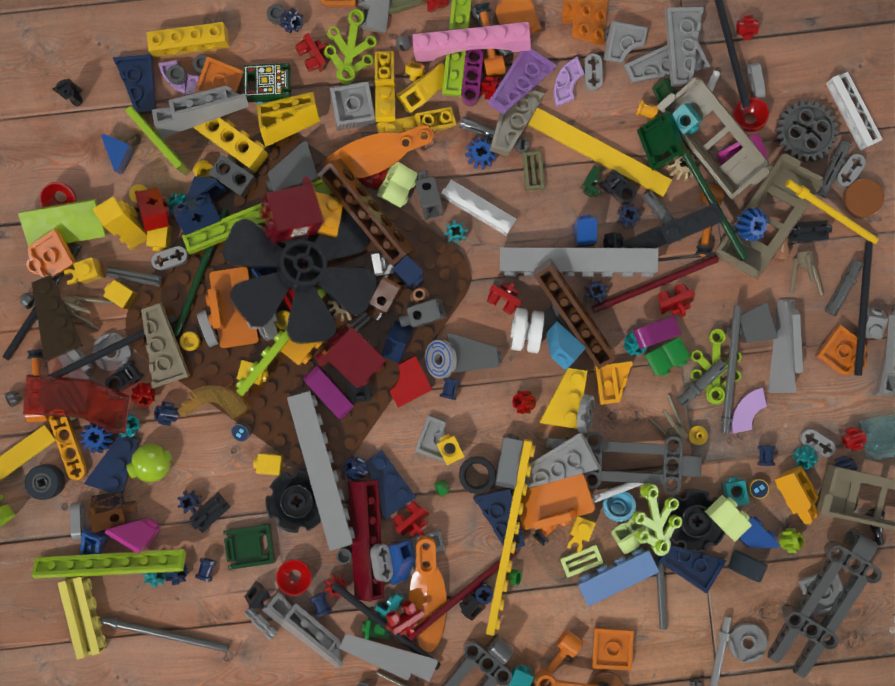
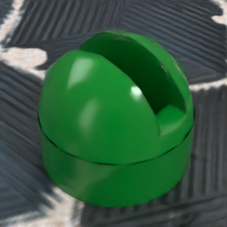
(440, 488)
(514, 577)

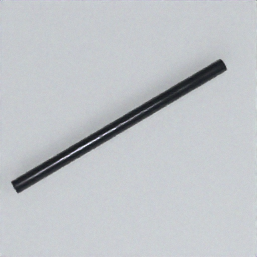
(732, 54)
(863, 309)
(33, 315)
(103, 352)
(378, 620)

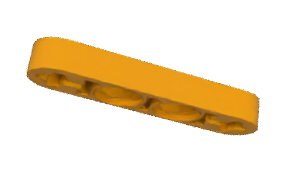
(65, 445)

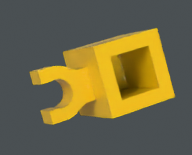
(85, 271)
(581, 529)

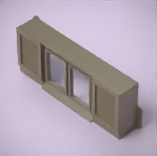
(742, 169)
(758, 253)
(841, 493)

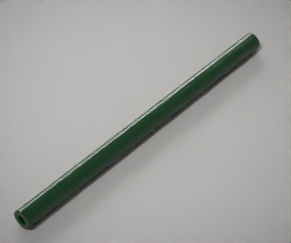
(711, 199)
(195, 284)

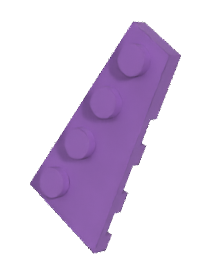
(521, 78)

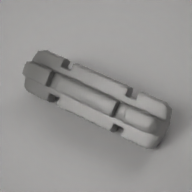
(260, 622)

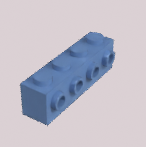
(617, 576)

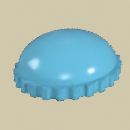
(619, 507)

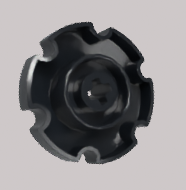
(280, 503)
(705, 531)

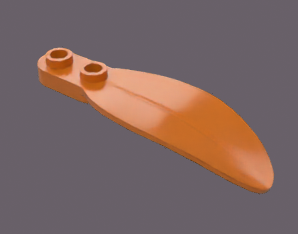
(379, 151)
(428, 592)

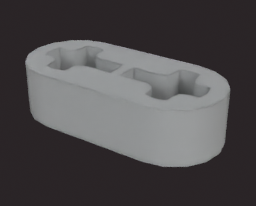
(589, 72)
(756, 80)
(853, 173)
(169, 253)
(209, 333)
(819, 439)
(77, 520)
(381, 562)

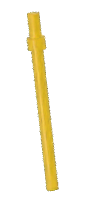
(804, 193)

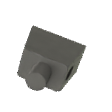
(428, 195)
(431, 312)
(756, 325)

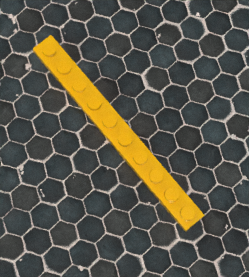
(509, 544)

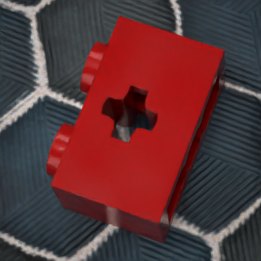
(152, 209)

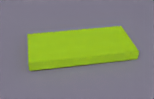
(158, 141)
(73, 220)

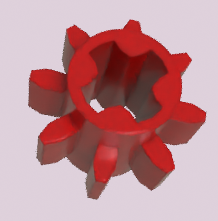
(747, 27)
(489, 86)
(143, 394)
(524, 402)
(854, 439)
(337, 579)

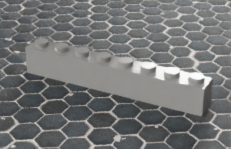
(581, 260)
(319, 470)

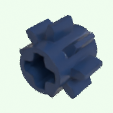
(291, 20)
(628, 220)
(601, 289)
(166, 413)
(846, 463)
(356, 468)
(194, 499)
(177, 577)

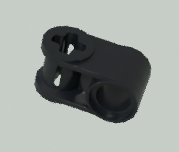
(617, 187)
(127, 376)

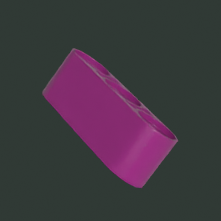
(472, 85)
(657, 332)
(328, 392)

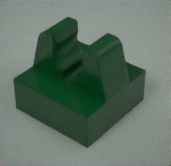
(663, 89)

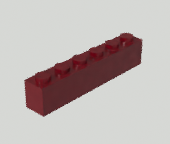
(367, 530)

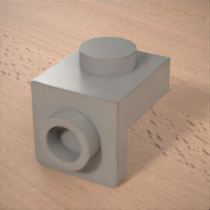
(876, 323)

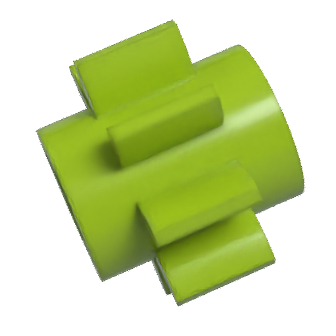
(791, 540)

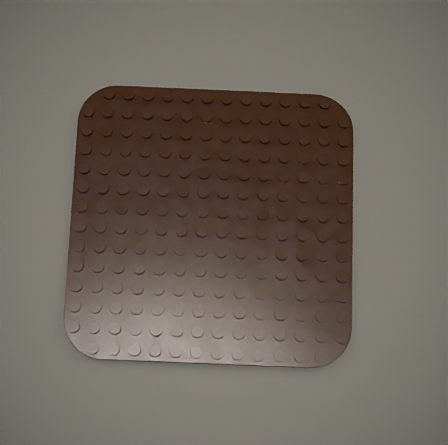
(270, 415)

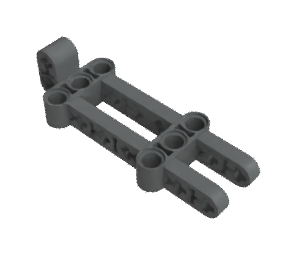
(687, 464)
(858, 547)
(497, 649)

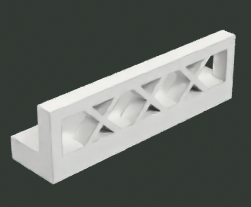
(851, 112)
(478, 207)

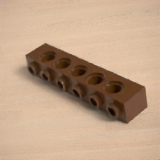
(365, 211)
(574, 313)

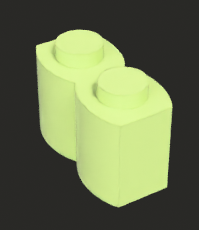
(397, 185)
(728, 518)
(626, 535)

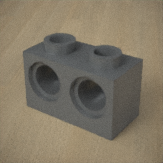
(231, 178)

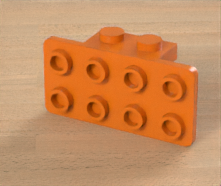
(587, 19)
(224, 317)
(556, 503)

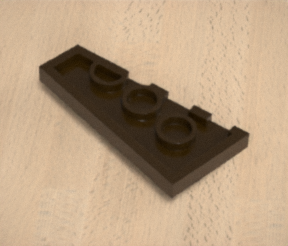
(54, 322)

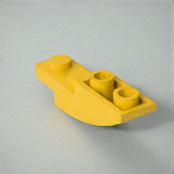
(385, 86)
(436, 119)

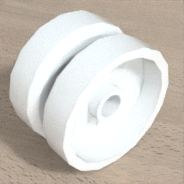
(524, 330)

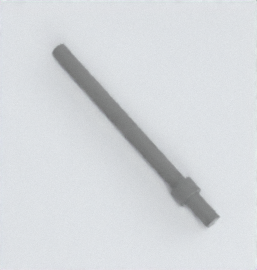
(724, 637)

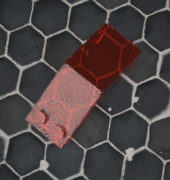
(78, 400)

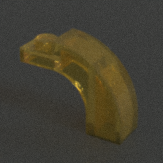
(227, 398)

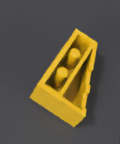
(286, 117)
(121, 220)
(565, 401)

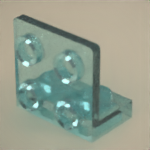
(880, 436)

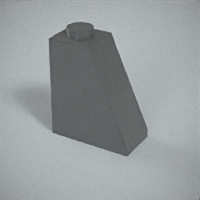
(293, 169)
(473, 354)
(508, 461)

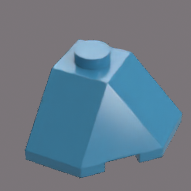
(563, 345)

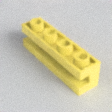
(82, 616)

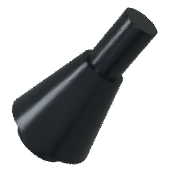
(875, 529)

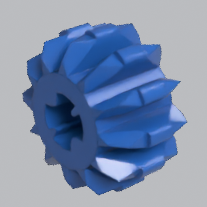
(477, 147)
(752, 224)
(99, 444)

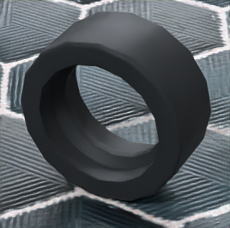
(480, 489)

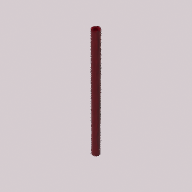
(654, 284)
(458, 597)

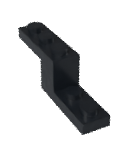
(676, 228)

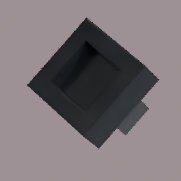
(360, 394)
(256, 594)
(473, 609)

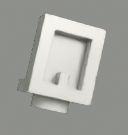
(381, 265)

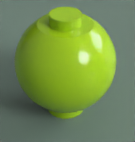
(150, 463)

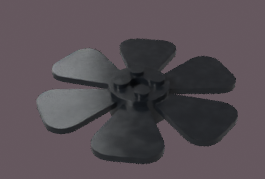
(309, 317)

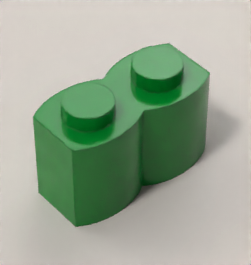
(667, 356)

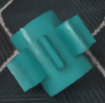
(174, 200)
(457, 237)
(631, 345)
(132, 426)
(805, 456)
(154, 578)

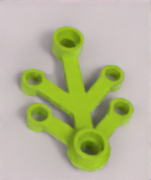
(349, 50)
(720, 389)
(661, 542)

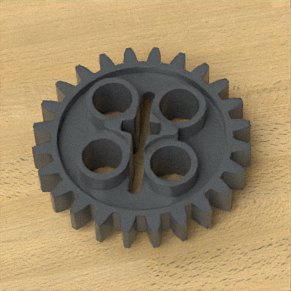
(815, 116)

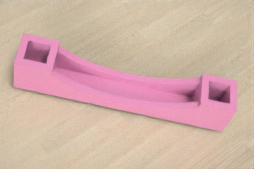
(437, 44)

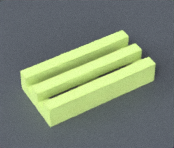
(583, 568)

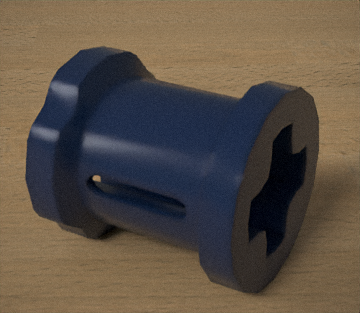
(450, 389)
(766, 455)
(205, 569)
(480, 599)
(320, 604)

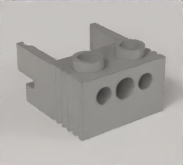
(352, 106)

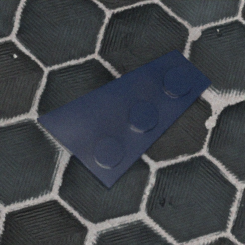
(139, 81)
(111, 471)
(393, 489)
(496, 509)
(694, 567)

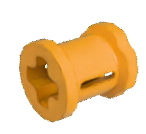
(647, 109)

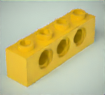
(188, 39)
(251, 158)

